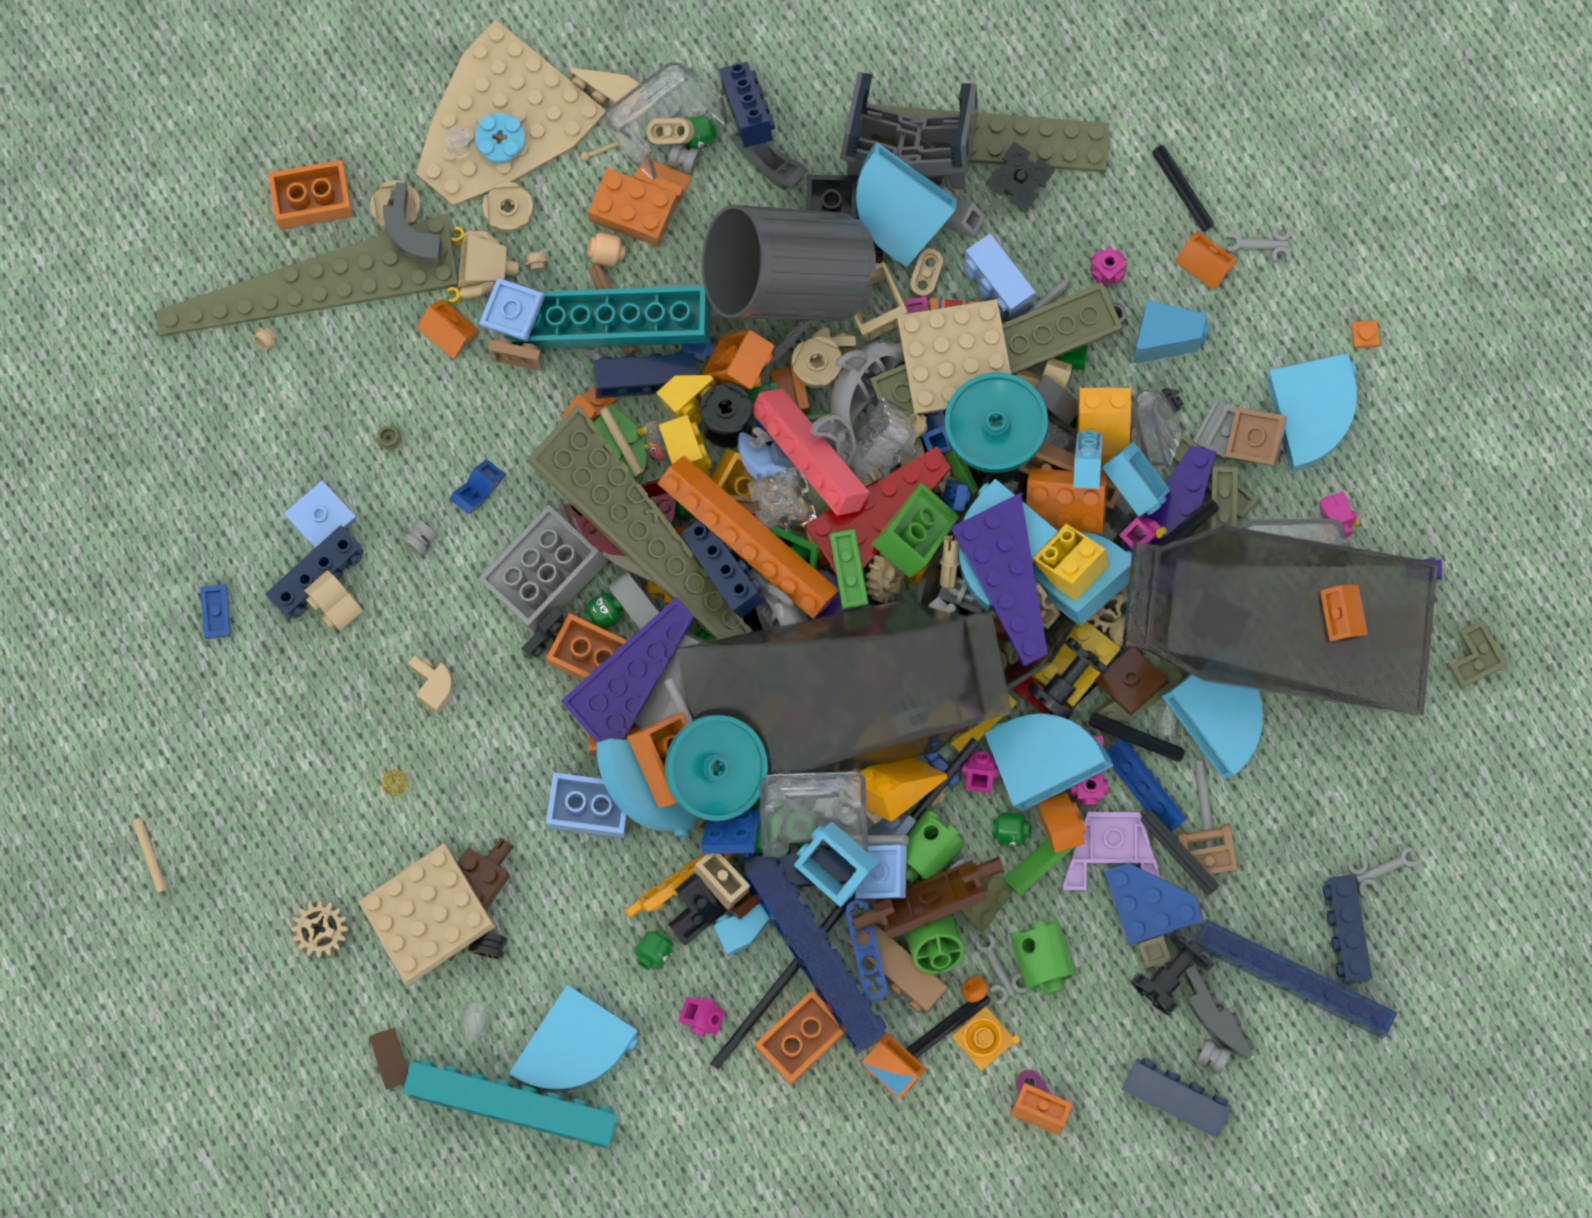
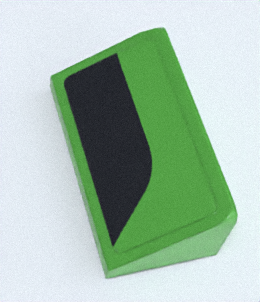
(964, 472)

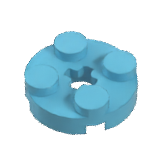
(492, 126)

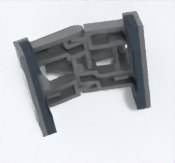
(913, 135)

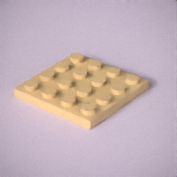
(950, 348)
(426, 914)

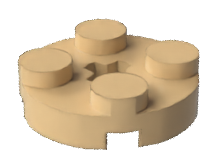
(382, 197)
(497, 198)
(811, 349)

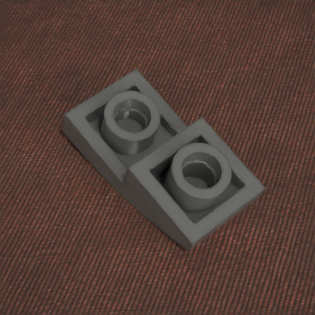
(1057, 399)

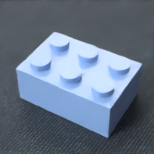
(998, 278)
(584, 807)

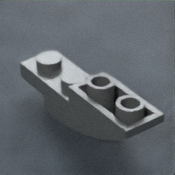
(1220, 1025)

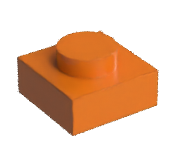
(1365, 334)

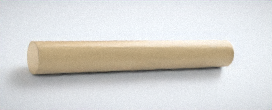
(621, 442)
(149, 855)

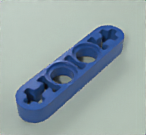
(863, 951)

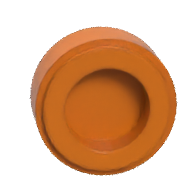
(974, 989)

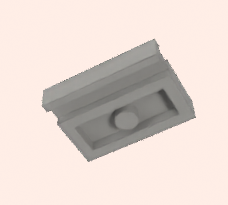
(1216, 429)

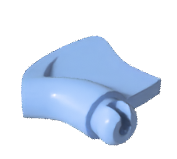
(757, 461)

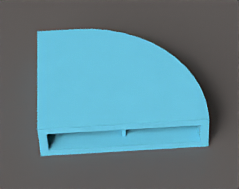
(900, 205)
(1318, 406)
(1037, 528)
(1100, 592)
(1220, 720)
(1044, 757)
(632, 794)
(574, 1045)

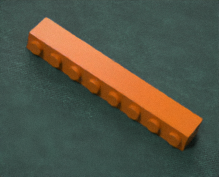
(748, 536)

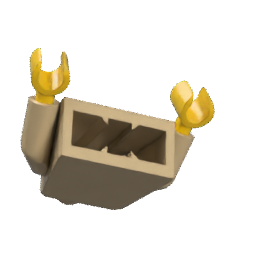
(480, 264)

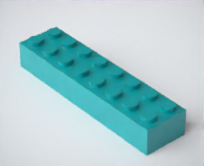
(621, 318)
(511, 1105)

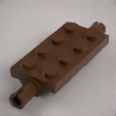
(486, 872)
(931, 898)

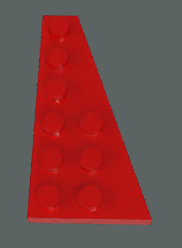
(880, 505)

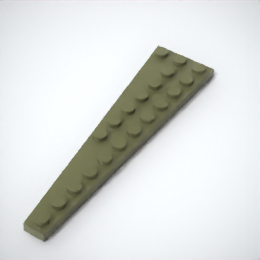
(336, 279)
(602, 490)

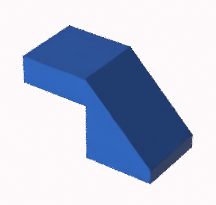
(935, 434)
(478, 487)

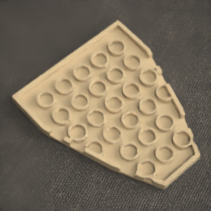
(511, 79)

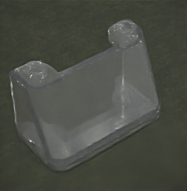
(799, 803)

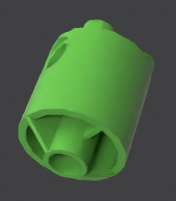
(930, 847)
(936, 945)
(1043, 956)

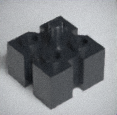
(1020, 177)

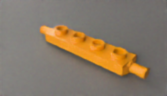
(656, 897)

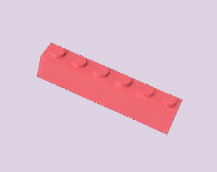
(809, 452)

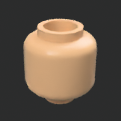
(605, 249)

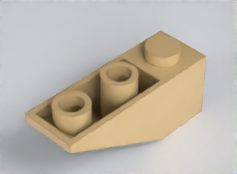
(603, 85)

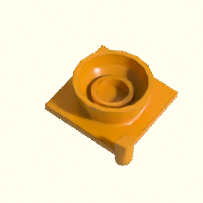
(984, 1038)

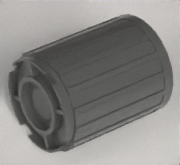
(787, 264)

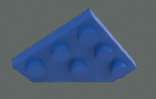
(1149, 903)

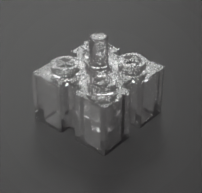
(886, 435)
(782, 499)

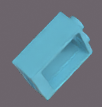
(1137, 479)
(845, 847)

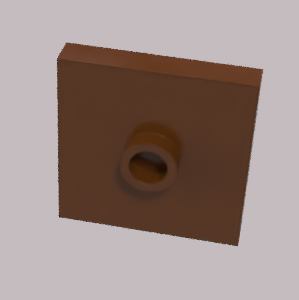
(1131, 681)

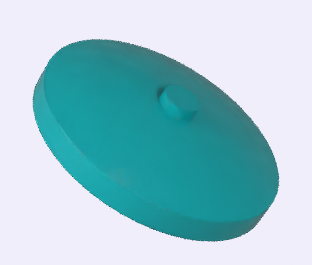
(996, 422)
(715, 767)

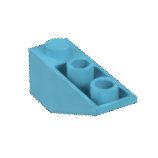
(1088, 460)
(741, 933)

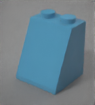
(1169, 332)

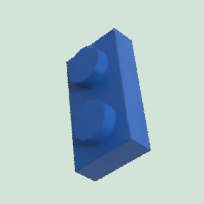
(956, 495)
(215, 611)

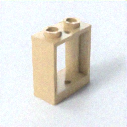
(887, 322)

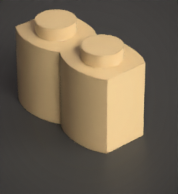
(333, 601)

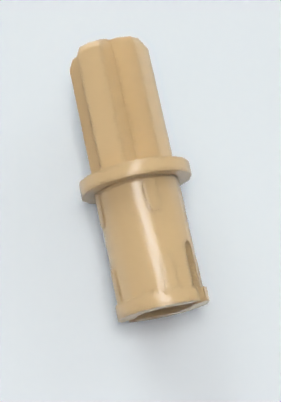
(949, 562)

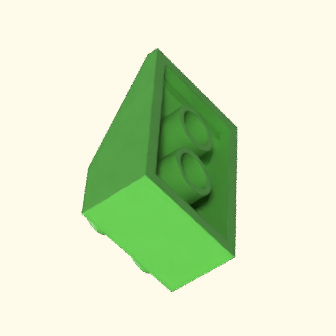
(915, 530)

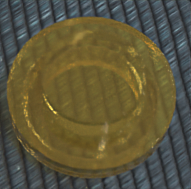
(394, 782)

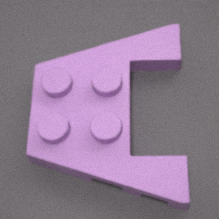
(1110, 840)

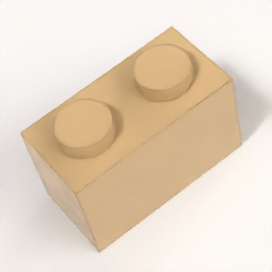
(721, 879)

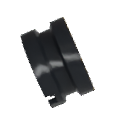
(489, 946)

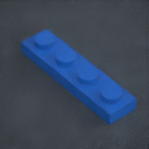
(1144, 785)

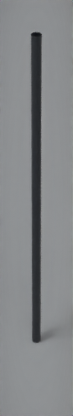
(832, 919)

